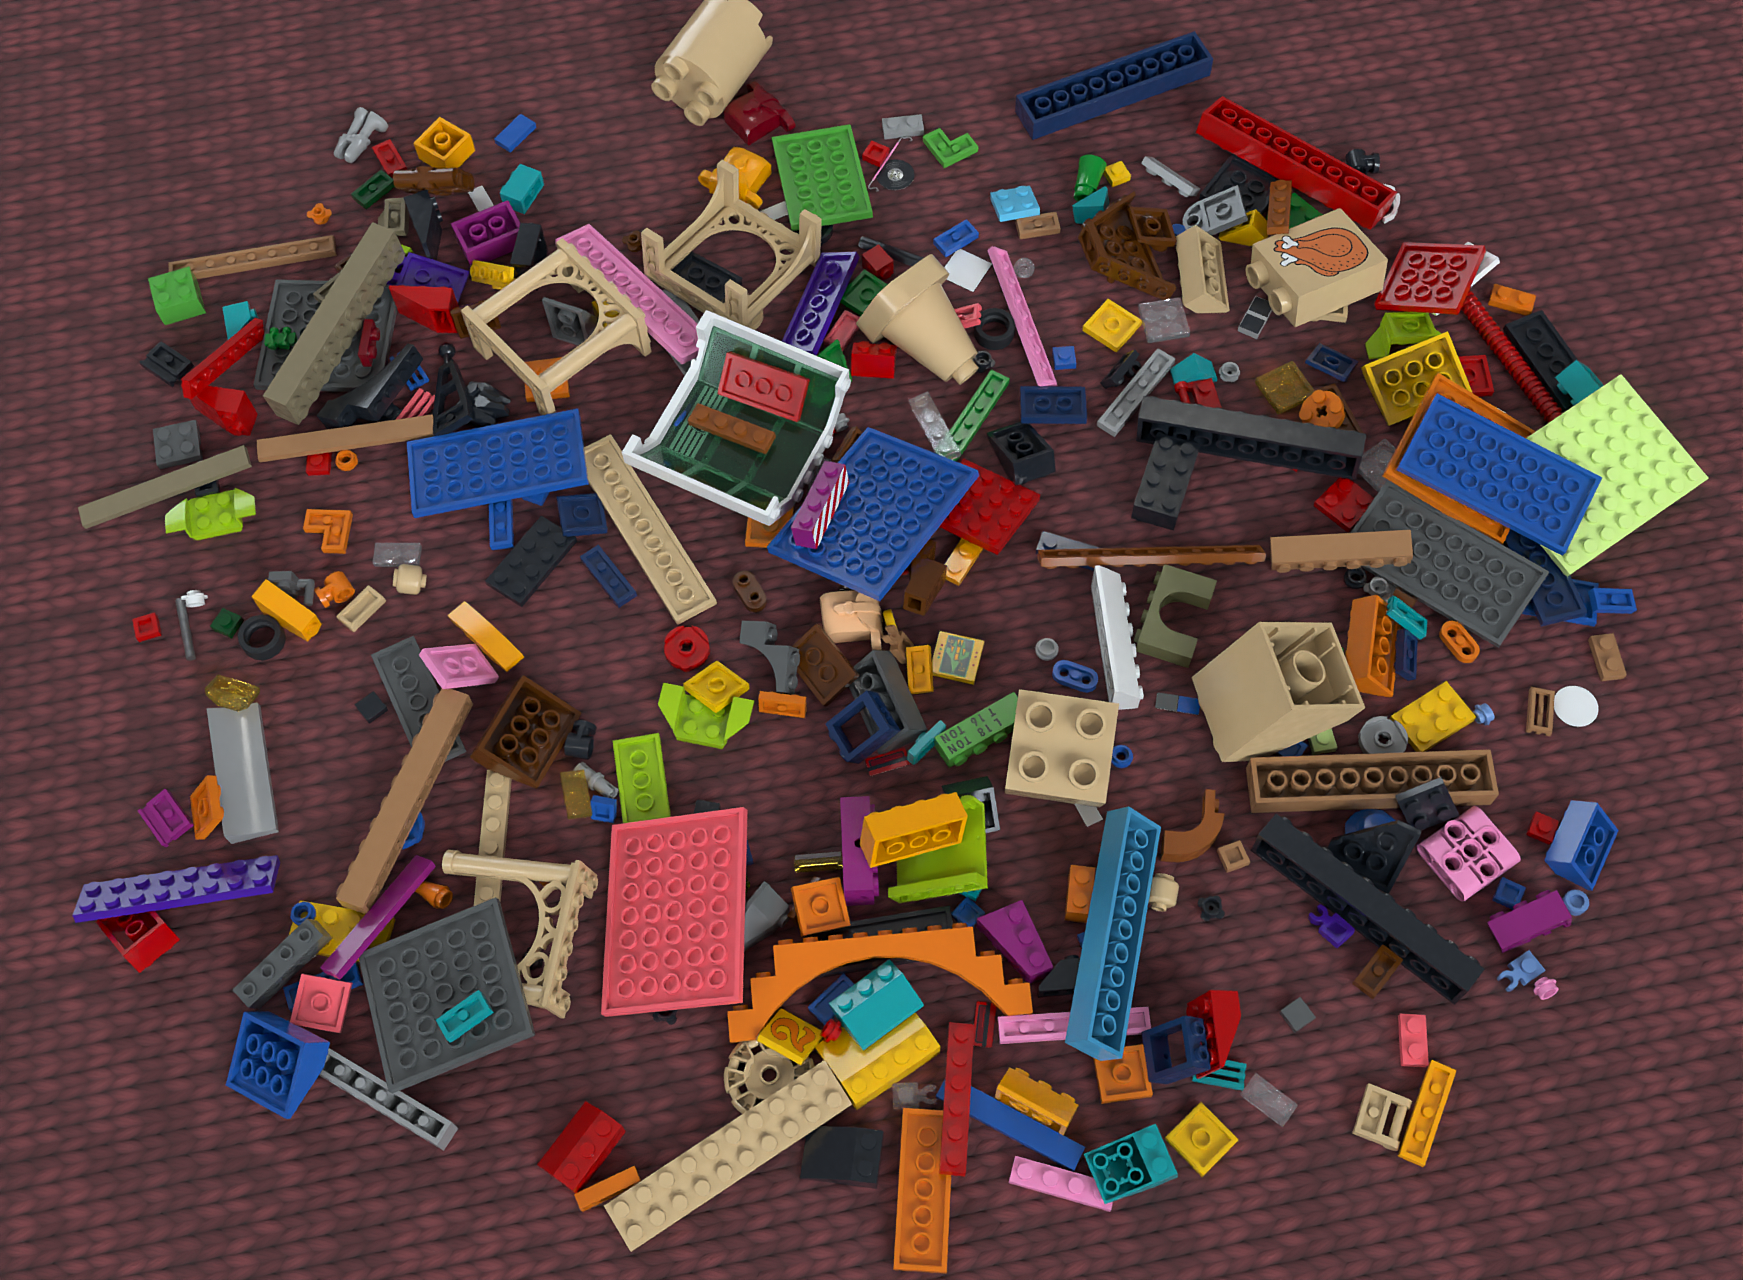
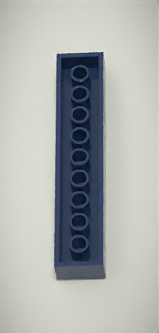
(1113, 85)

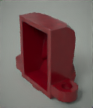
(756, 114)

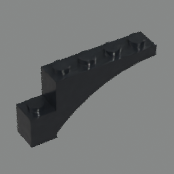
(373, 396)

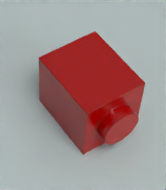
(878, 263)

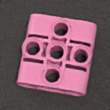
(1467, 876)

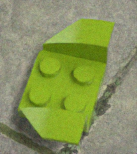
(1400, 329)
(211, 514)
(699, 724)

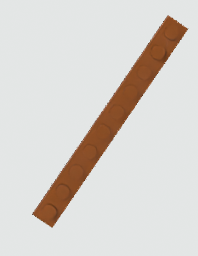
(1151, 555)

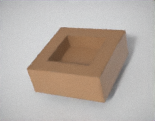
(1233, 856)

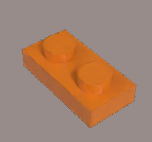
(1511, 300)
(782, 704)

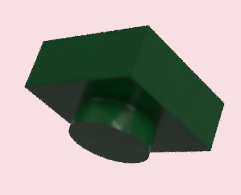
(227, 623)

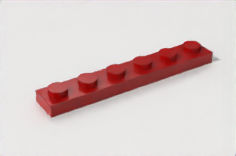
(222, 358)
(956, 1099)

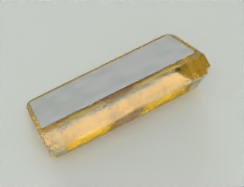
(818, 862)

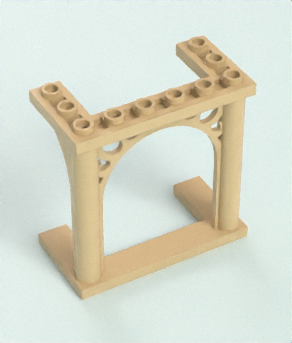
(724, 204)
(577, 271)

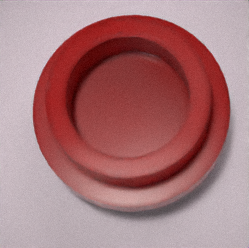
(831, 1030)

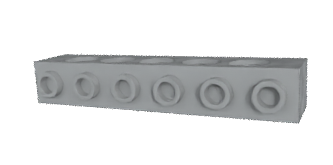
(395, 1106)

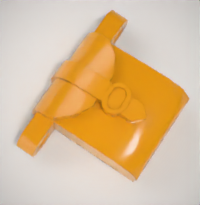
(752, 174)

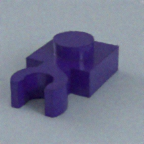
(1332, 928)

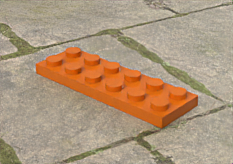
(922, 1195)

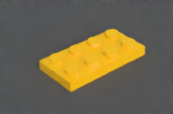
(339, 924)

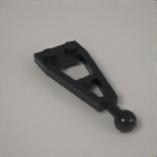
(461, 413)

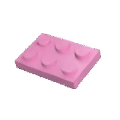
(458, 666)

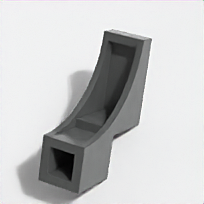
(782, 658)

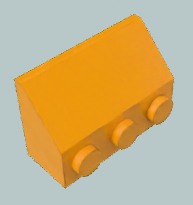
(1036, 1100)

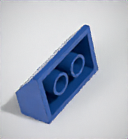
(1581, 843)

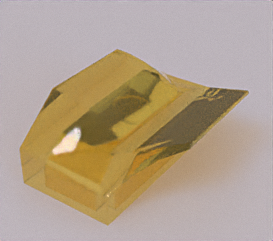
(231, 693)

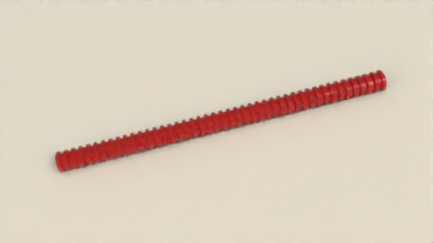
(1510, 358)

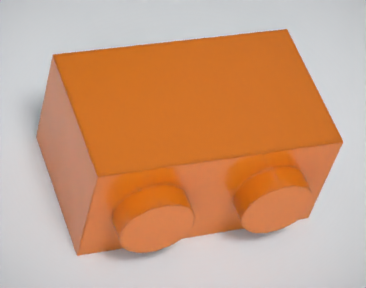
(1079, 893)

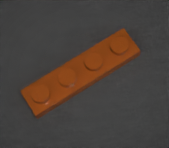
(1279, 207)
(731, 428)

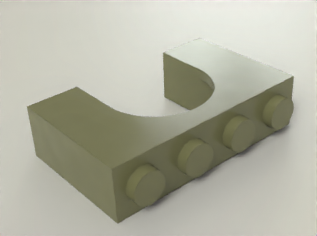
(1155, 637)

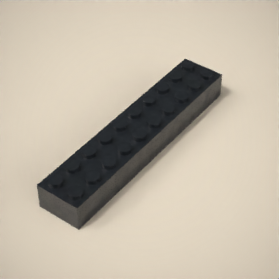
(1254, 437)
(1367, 908)

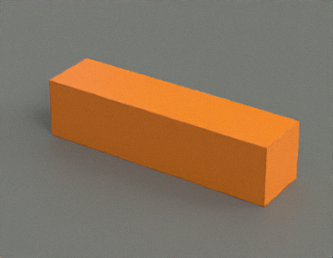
(607, 1188)

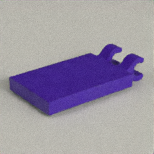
(430, 273)

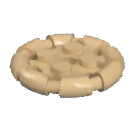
(753, 1072)

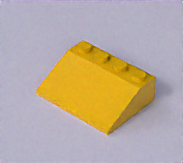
(1403, 377)
(885, 1062)

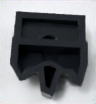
(487, 404)

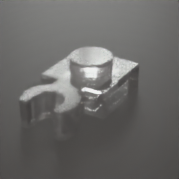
(908, 1096)

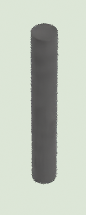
(185, 629)

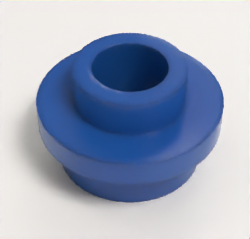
(1121, 750)
(301, 907)

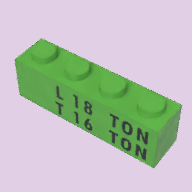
(977, 731)

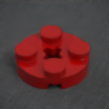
(686, 635)

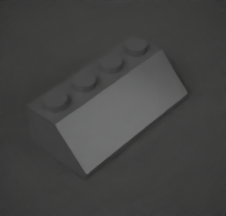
(882, 675)

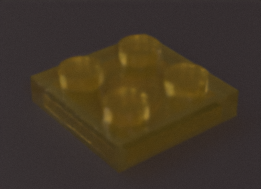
(1284, 387)

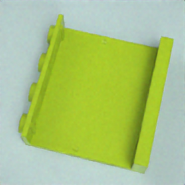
(947, 869)

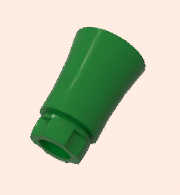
(1089, 176)

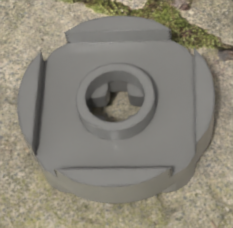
(1387, 728)

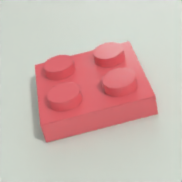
(321, 1003)

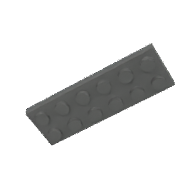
(410, 687)

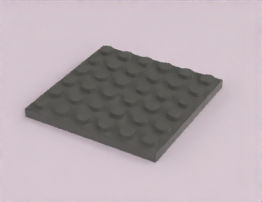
(294, 307)
(431, 972)

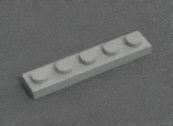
(1131, 397)

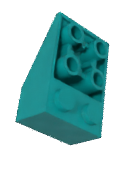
(1131, 1164)

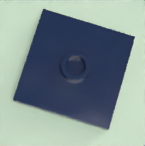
(581, 515)

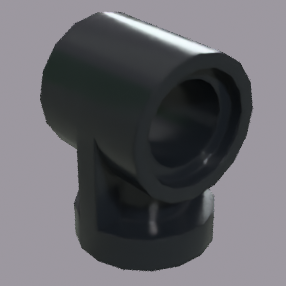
(1360, 161)
(580, 743)

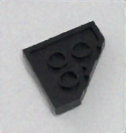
(1377, 851)

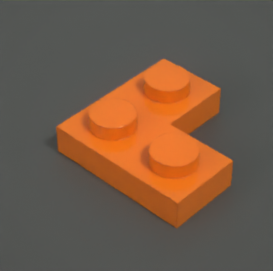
(334, 525)

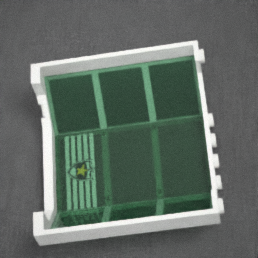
(725, 471)

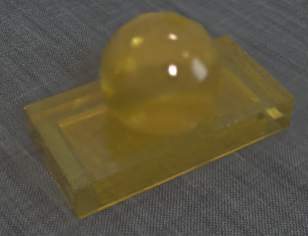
(576, 794)

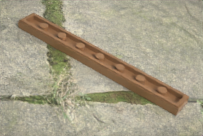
(258, 257)
(345, 438)

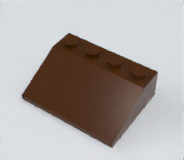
(525, 733)

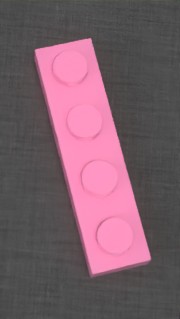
(1057, 1182)

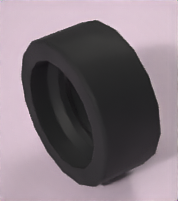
(997, 342)
(252, 625)

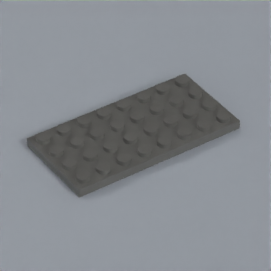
(1454, 565)

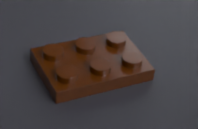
(823, 665)

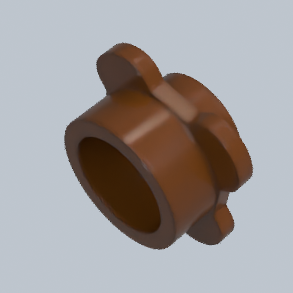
(633, 246)

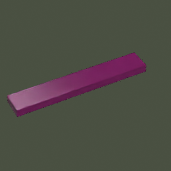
(377, 917)

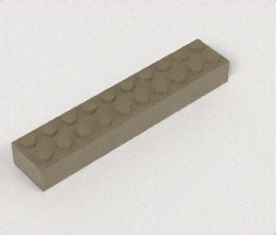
(335, 324)

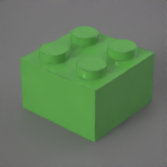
(176, 295)

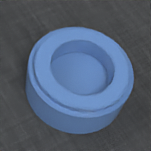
(1576, 902)

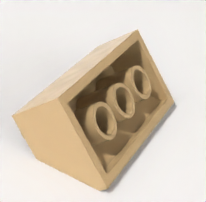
(1202, 272)

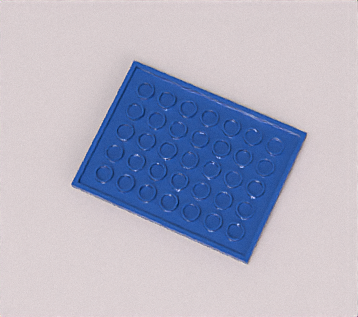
(885, 516)

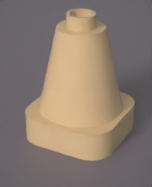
(922, 321)

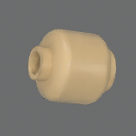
(409, 579)
(1163, 892)

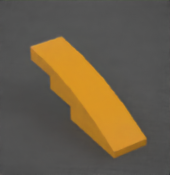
(485, 636)

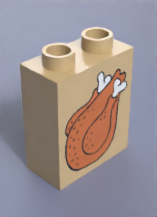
(1317, 267)

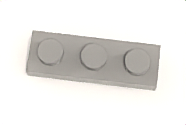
(1170, 177)

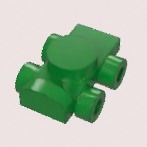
(280, 340)

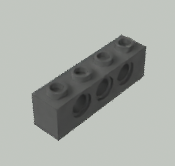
(282, 963)

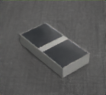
(1255, 317)

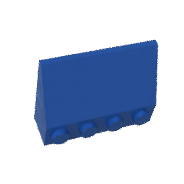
(275, 1062)

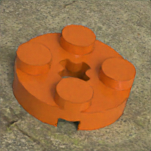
(1320, 400)

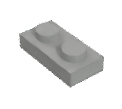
(902, 126)

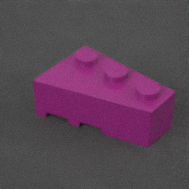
(1529, 920)
(1017, 939)

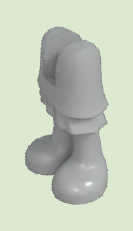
(353, 144)

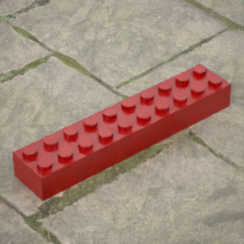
(1293, 159)

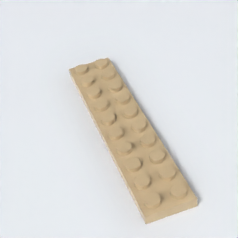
(646, 532)
(727, 1155)

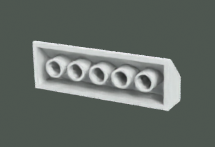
(1115, 638)

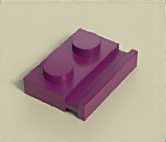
(165, 818)

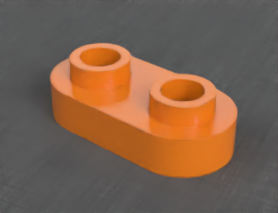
(1460, 642)

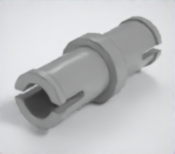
(597, 782)

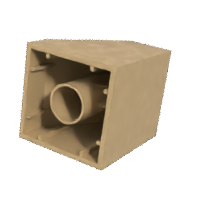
(1276, 689)

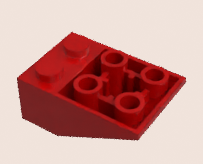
(427, 306)
(1221, 1018)

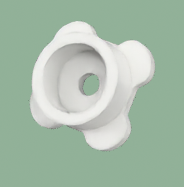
(194, 598)

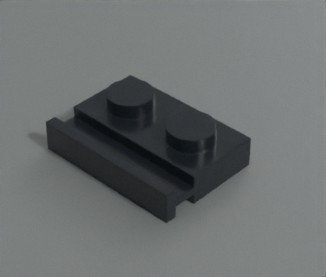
(166, 364)

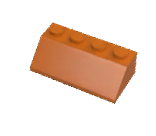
(1372, 646)

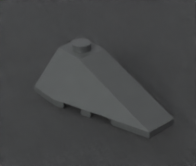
(764, 915)

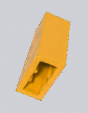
(286, 611)

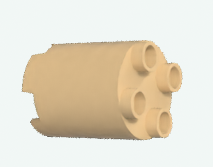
(711, 58)

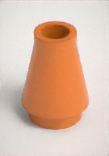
(437, 895)

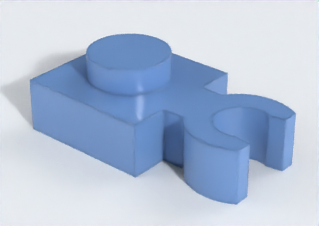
(1523, 969)

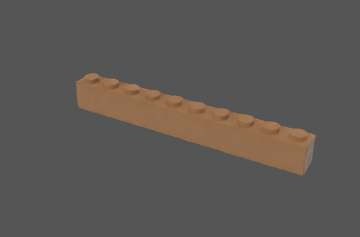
(404, 801)

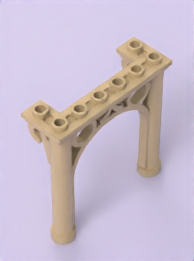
(573, 881)

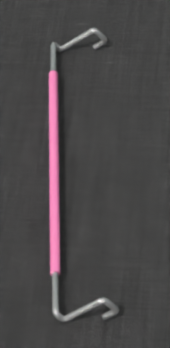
(885, 161)

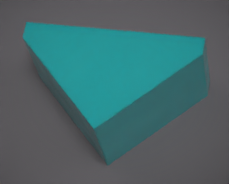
(1091, 205)
(1193, 369)

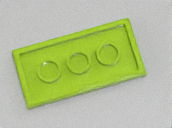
(641, 778)

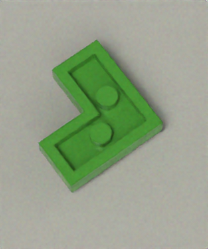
(948, 151)

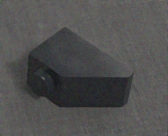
(1061, 979)

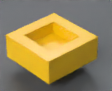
(1117, 174)

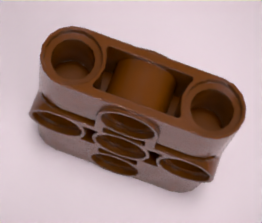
(436, 180)

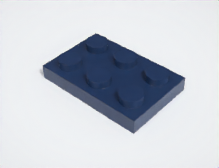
(1053, 405)

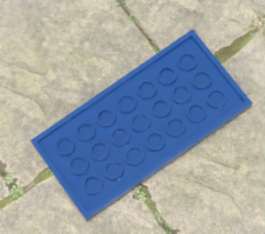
(496, 463)
(1499, 474)

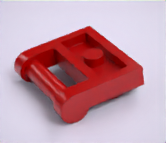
(1202, 391)

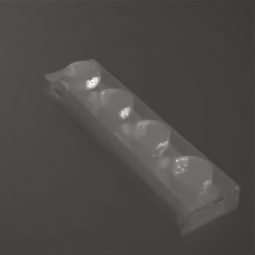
(934, 426)

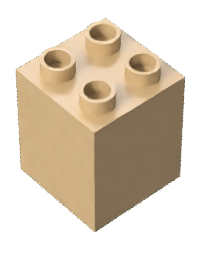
(1061, 748)

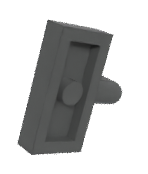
(293, 586)

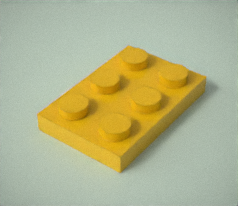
(1434, 717)

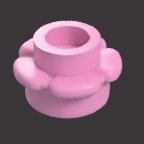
(1545, 988)

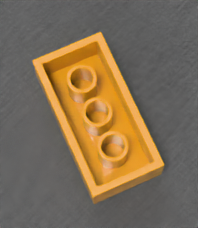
(913, 829)

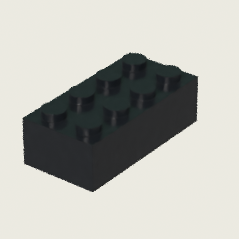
(1165, 481)

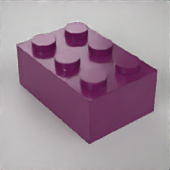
(487, 233)

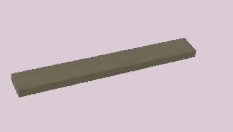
(164, 487)

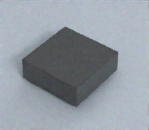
(1297, 1015)

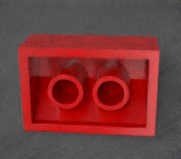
(582, 1147)

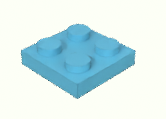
(1014, 203)

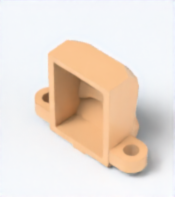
(852, 617)

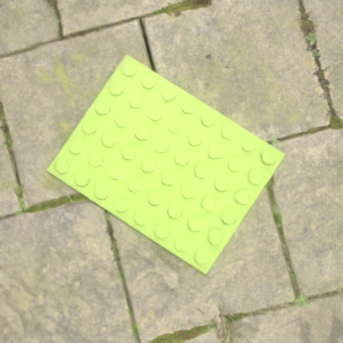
(1633, 454)

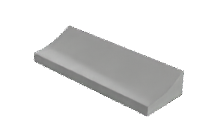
(242, 773)

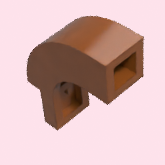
(1193, 843)

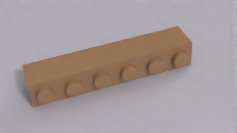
(1341, 550)

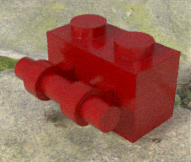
(873, 359)

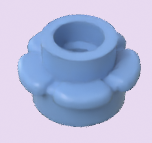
(1483, 714)

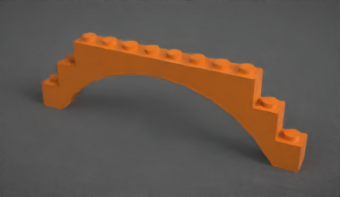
(944, 948)

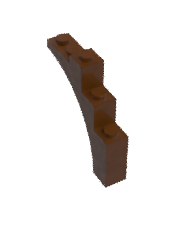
(925, 580)

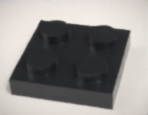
(1427, 804)

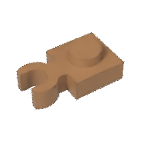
(898, 643)

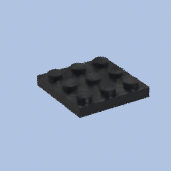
(1252, 181)

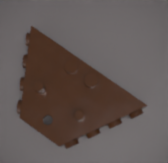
(1116, 253)

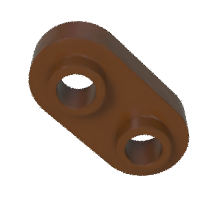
(748, 590)

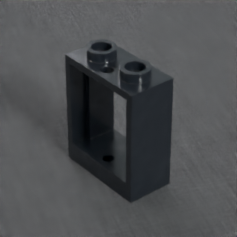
(528, 249)

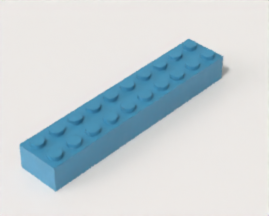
(1113, 935)

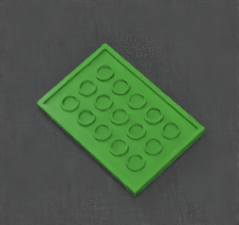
(822, 175)

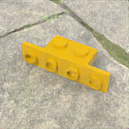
(491, 274)

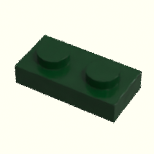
(373, 189)

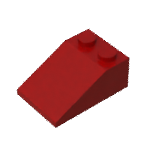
(227, 408)
(139, 937)

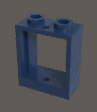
(881, 716)
(1158, 1053)

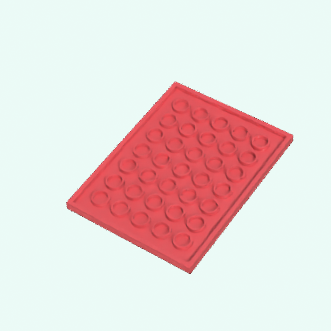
(676, 913)

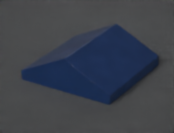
(1331, 362)

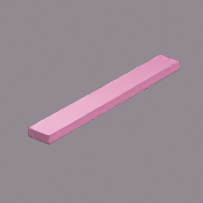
(1022, 317)

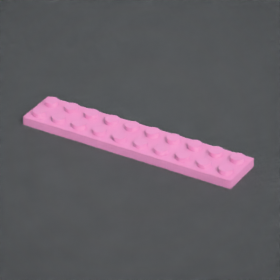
(664, 318)

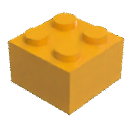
(444, 145)

